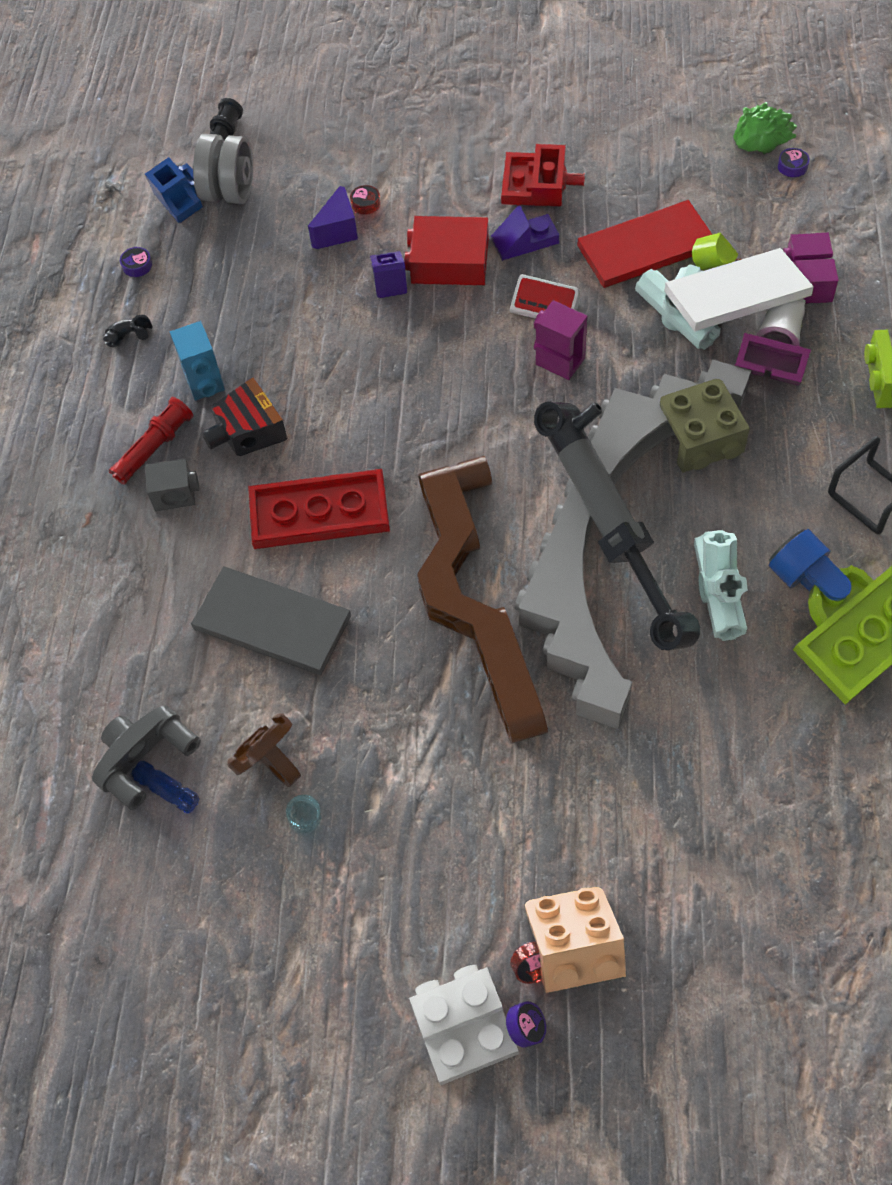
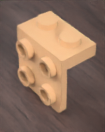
(576, 939)

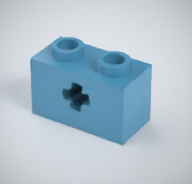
(197, 360)

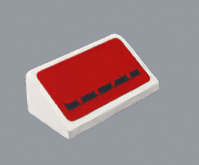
(536, 295)

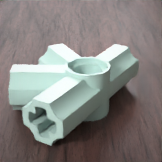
(652, 287)
(721, 583)

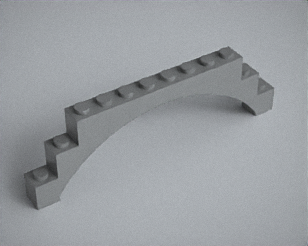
(556, 591)

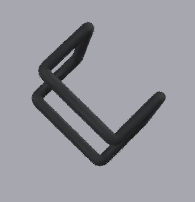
(872, 446)

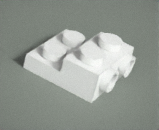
(462, 1024)

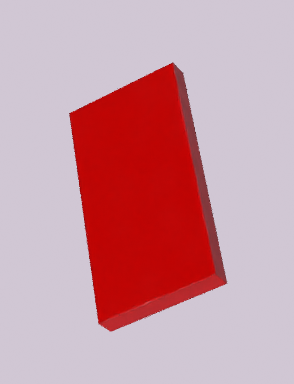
(643, 243)
(318, 509)

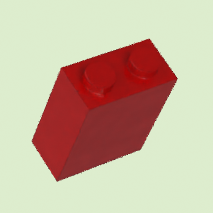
(448, 250)

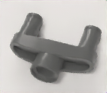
(130, 743)

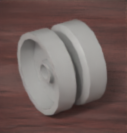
(223, 168)

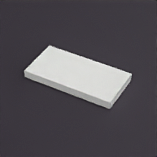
(738, 289)

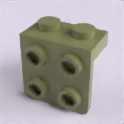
(705, 424)

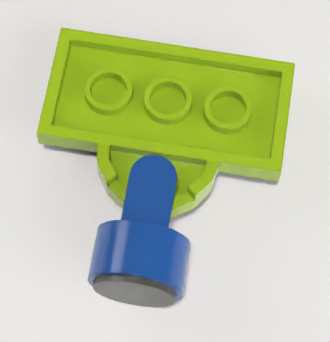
(850, 615)

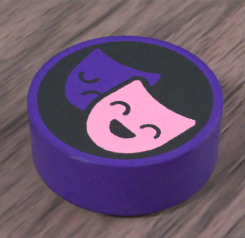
(793, 162)
(136, 261)
(526, 1024)

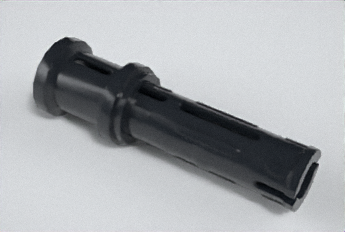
(224, 121)

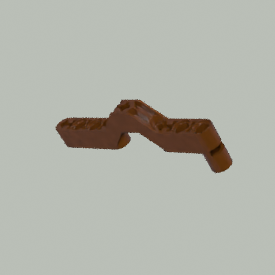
(450, 608)

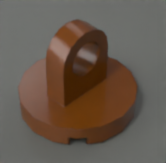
(263, 747)

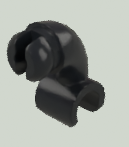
(119, 329)

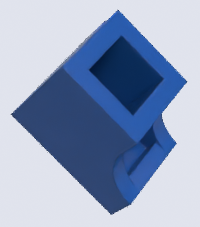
(174, 188)

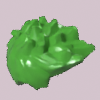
(763, 129)

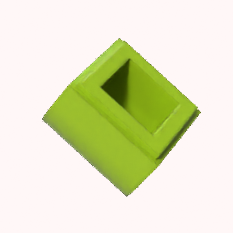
(713, 252)

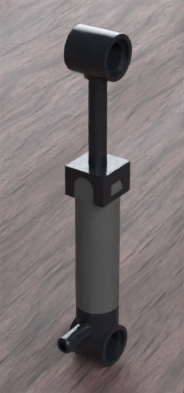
(622, 536)

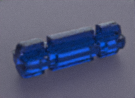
(165, 786)

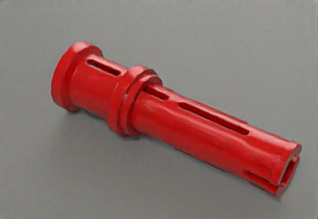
(160, 430)

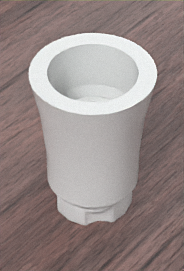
(784, 322)

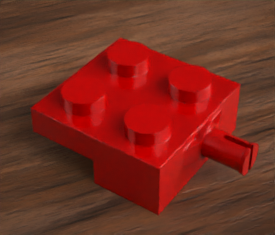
(537, 177)

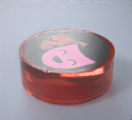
(365, 199)
(526, 963)

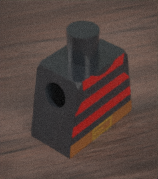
(245, 421)

